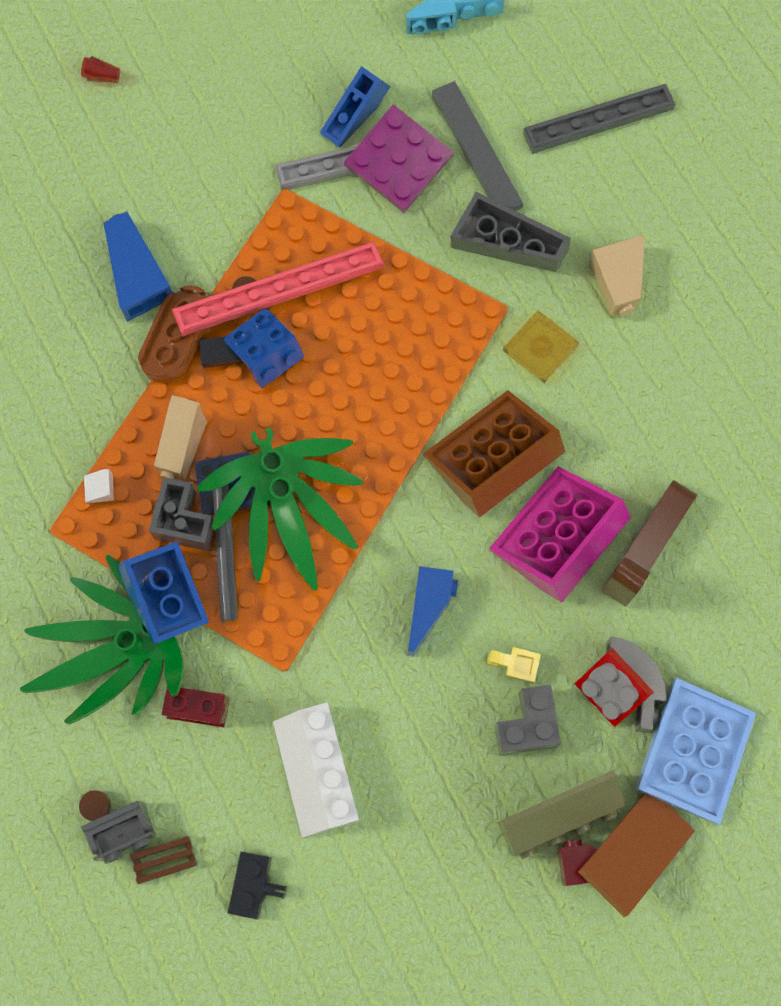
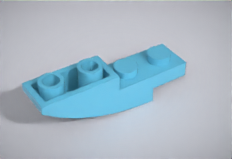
(442, 14)

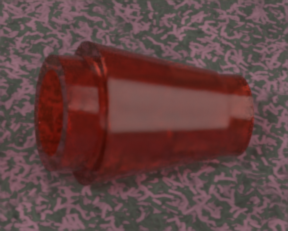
(99, 70)

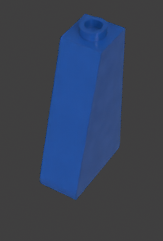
(135, 272)

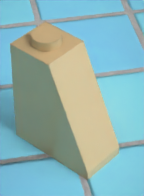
(619, 274)
(179, 438)

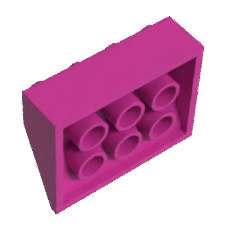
(561, 532)

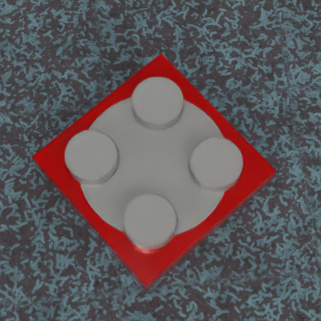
(613, 687)

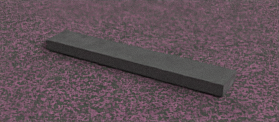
(599, 118)
(476, 146)

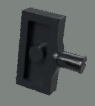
(252, 886)

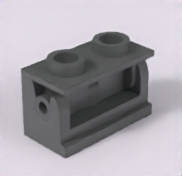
(119, 831)

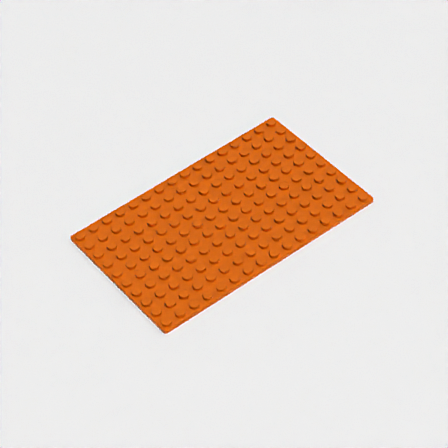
(375, 371)

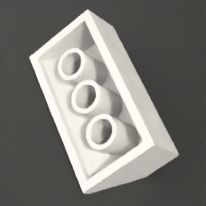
(315, 770)

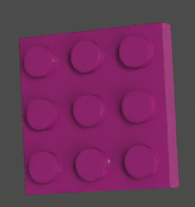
(398, 158)

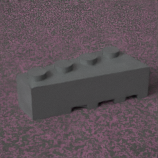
(508, 235)

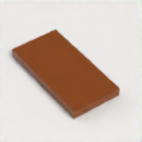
(636, 853)

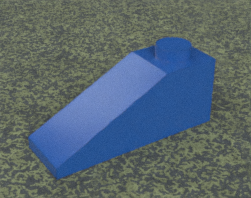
(355, 106)
(431, 601)

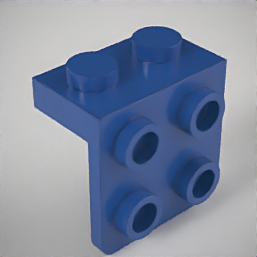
(265, 347)

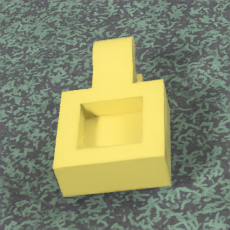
(519, 664)

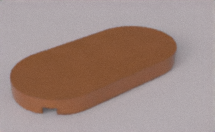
(165, 352)

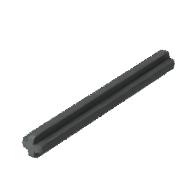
(225, 562)

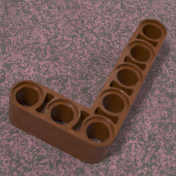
(649, 543)

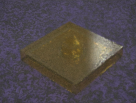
(541, 346)

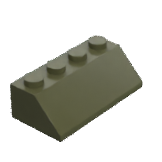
(562, 814)

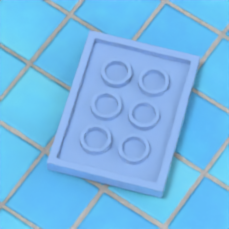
(695, 751)

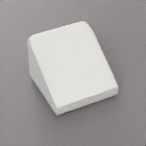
(99, 486)

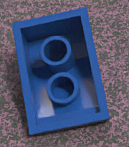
(163, 592)

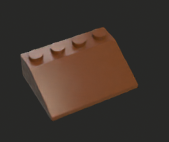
(495, 452)

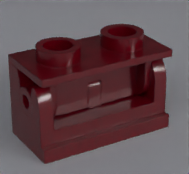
(196, 707)

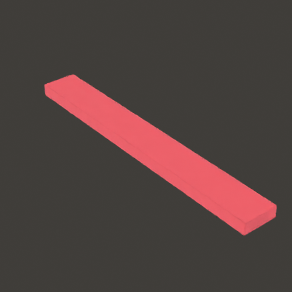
(277, 288)

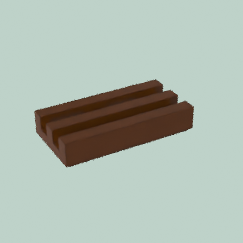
(138, 866)

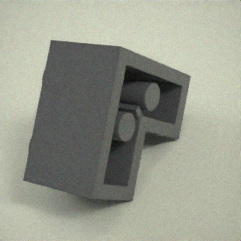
(176, 521)
(537, 728)

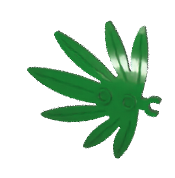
(275, 479)
(129, 643)

